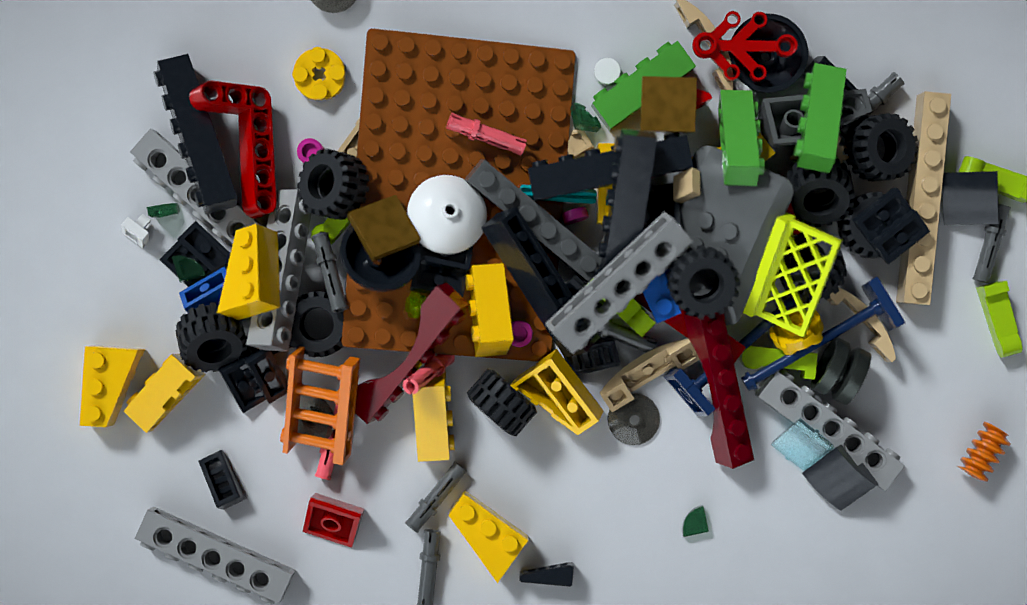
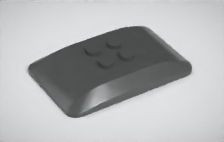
(732, 221)

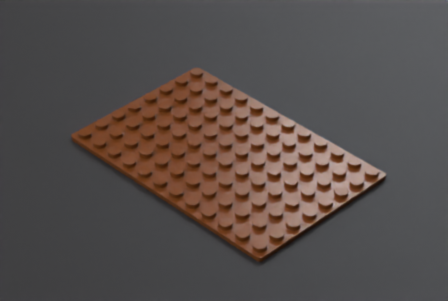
(403, 140)

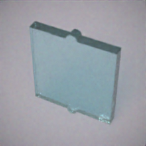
(802, 444)

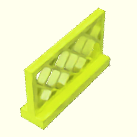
(772, 262)

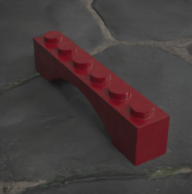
(438, 315)
(730, 431)

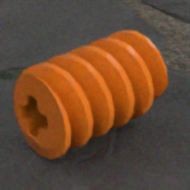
(984, 452)

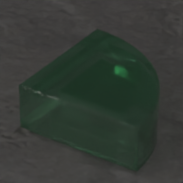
(583, 119)
(163, 210)
(187, 268)
(695, 522)

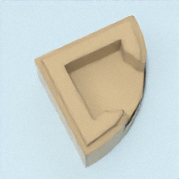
(578, 143)

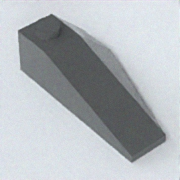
(781, 115)

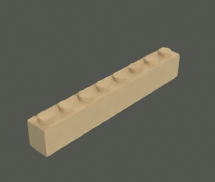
(925, 195)

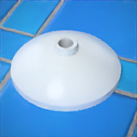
(442, 231)

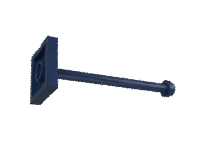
(879, 305)
(692, 390)

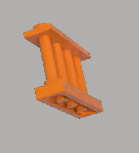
(344, 397)

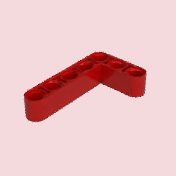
(249, 138)

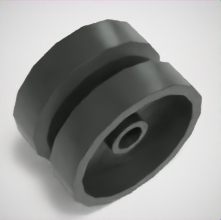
(841, 371)

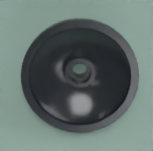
(780, 71)
(392, 273)

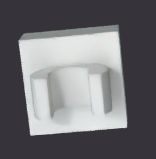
(137, 230)

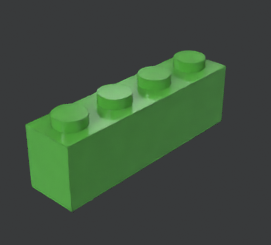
(625, 97)
(821, 117)
(739, 138)

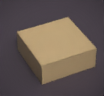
(686, 185)

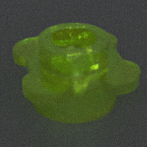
(413, 304)

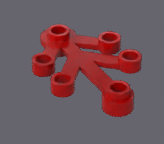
(740, 46)

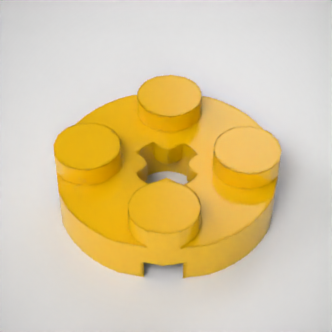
(317, 59)
(791, 342)

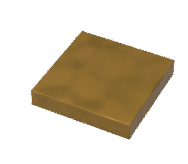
(668, 104)
(384, 227)

